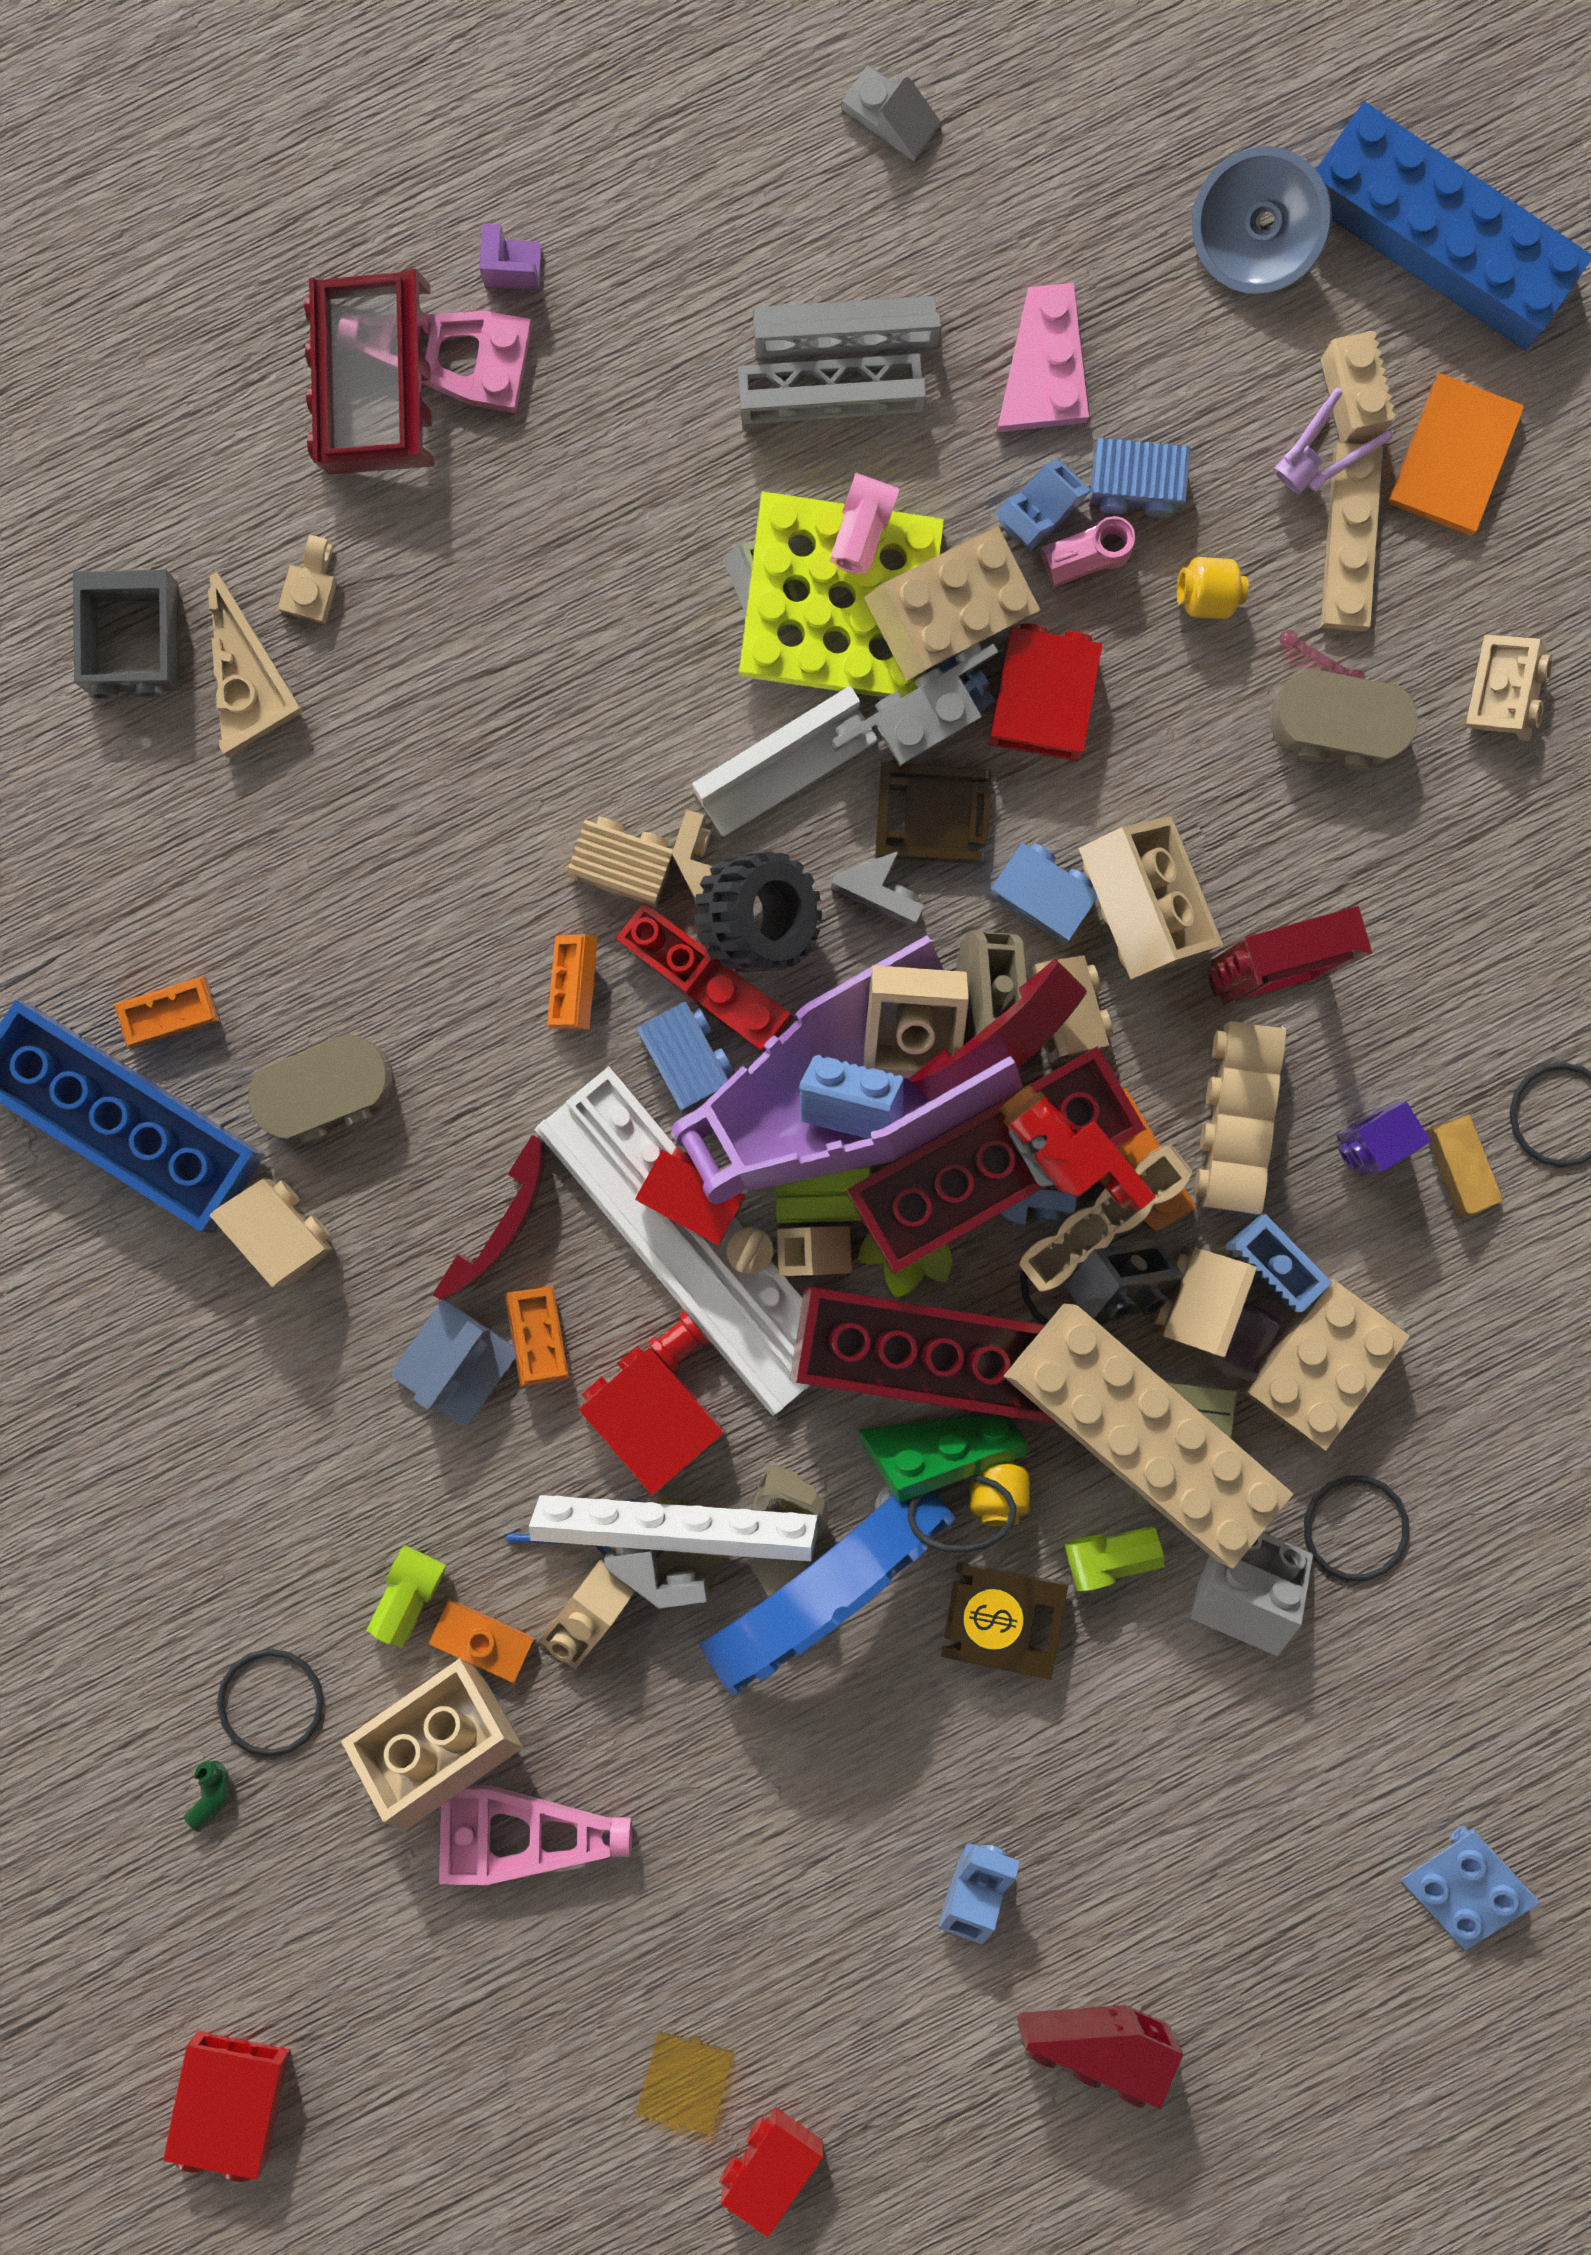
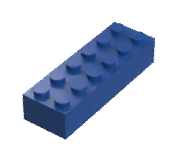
(1449, 227)
(120, 1118)

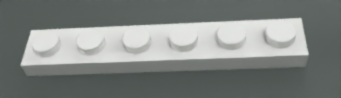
(674, 1528)

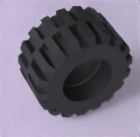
(729, 919)

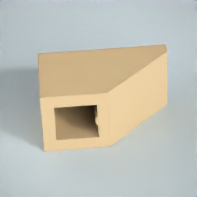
(586, 1616)

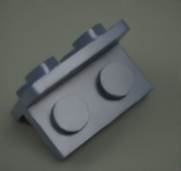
(454, 1363)

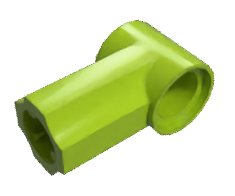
(1100, 1559)
(410, 1585)

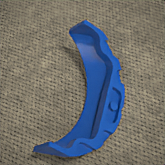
(823, 1593)

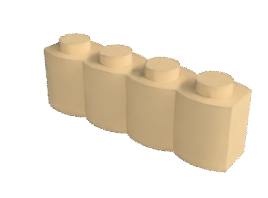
(1242, 1117)
(1095, 1224)

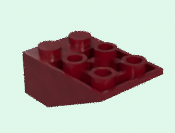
(1106, 2047)

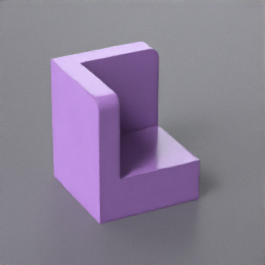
(508, 261)

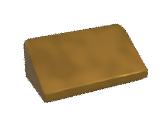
(1464, 1166)

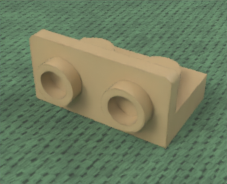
(1509, 685)

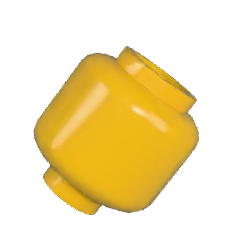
(1211, 588)
(992, 1505)

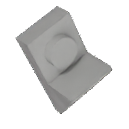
(892, 111)
(867, 887)

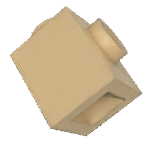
(814, 1251)

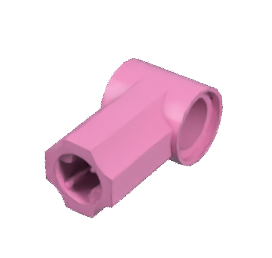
(865, 516)
(1084, 553)

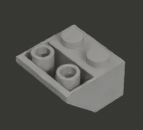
(1259, 1597)

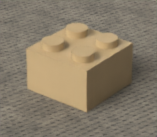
(913, 1017)

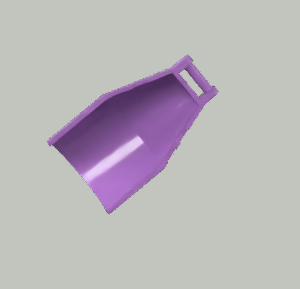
(760, 1106)

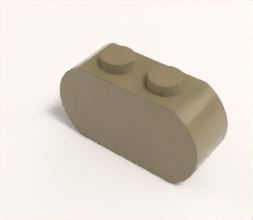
(1343, 719)
(993, 976)
(321, 1089)

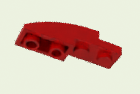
(703, 979)

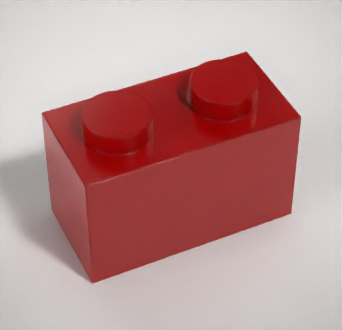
(677, 1193)
(770, 2171)

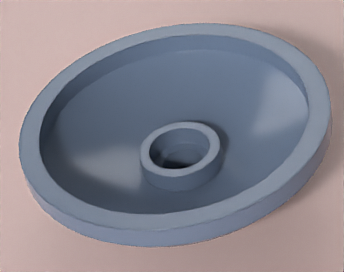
(1229, 215)

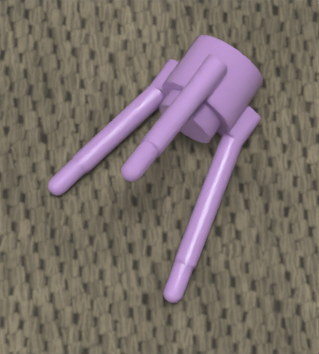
(1301, 463)

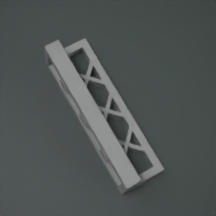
(846, 327)
(831, 399)

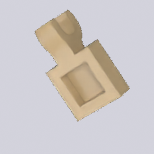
(308, 589)

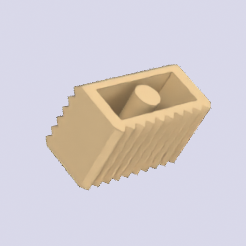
(1356, 369)
(621, 862)

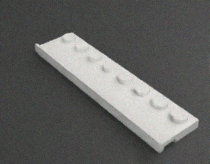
(749, 1318)

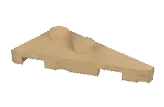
(250, 688)

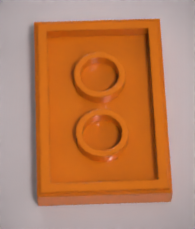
(1455, 454)

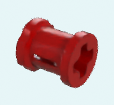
(679, 1341)

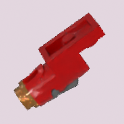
(1069, 1158)

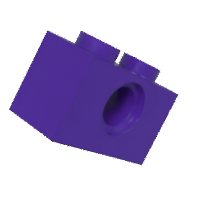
(1382, 1139)

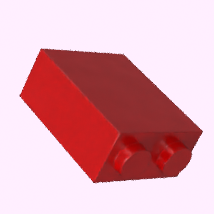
(1045, 692)
(650, 1418)
(226, 2106)

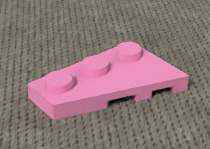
(1047, 364)

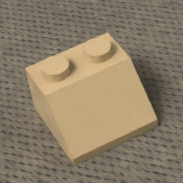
(1087, 1024)
(273, 1232)
(1205, 1301)

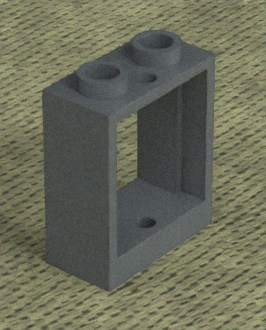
(118, 586)

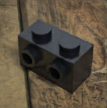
(1124, 1280)

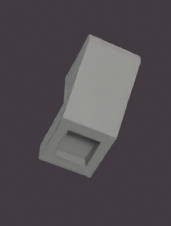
(640, 1572)

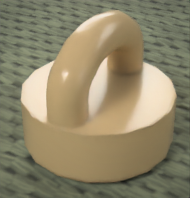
(749, 1250)

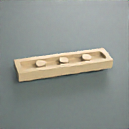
(1351, 541)

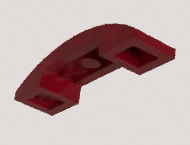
(1019, 1032)
(464, 1271)

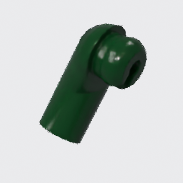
(214, 1794)

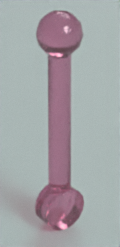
(1289, 639)

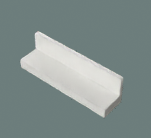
(780, 764)

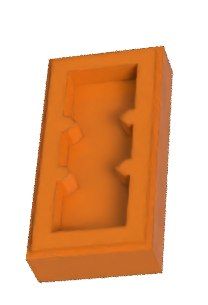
(572, 982)
(166, 1013)
(536, 1336)
(481, 1640)

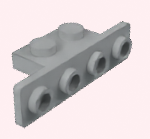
(925, 715)

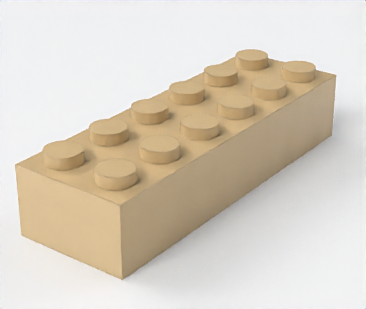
(1148, 1435)

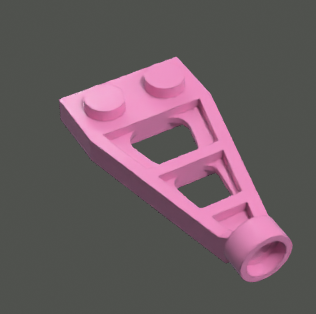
(499, 359)
(466, 1836)

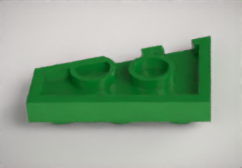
(940, 1452)

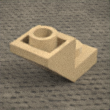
(690, 842)

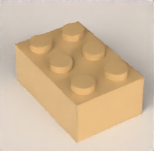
(951, 603)
(1150, 896)
(1325, 1364)
(431, 1745)

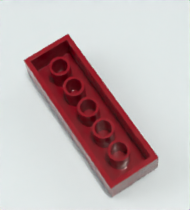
(977, 1168)
(912, 1353)

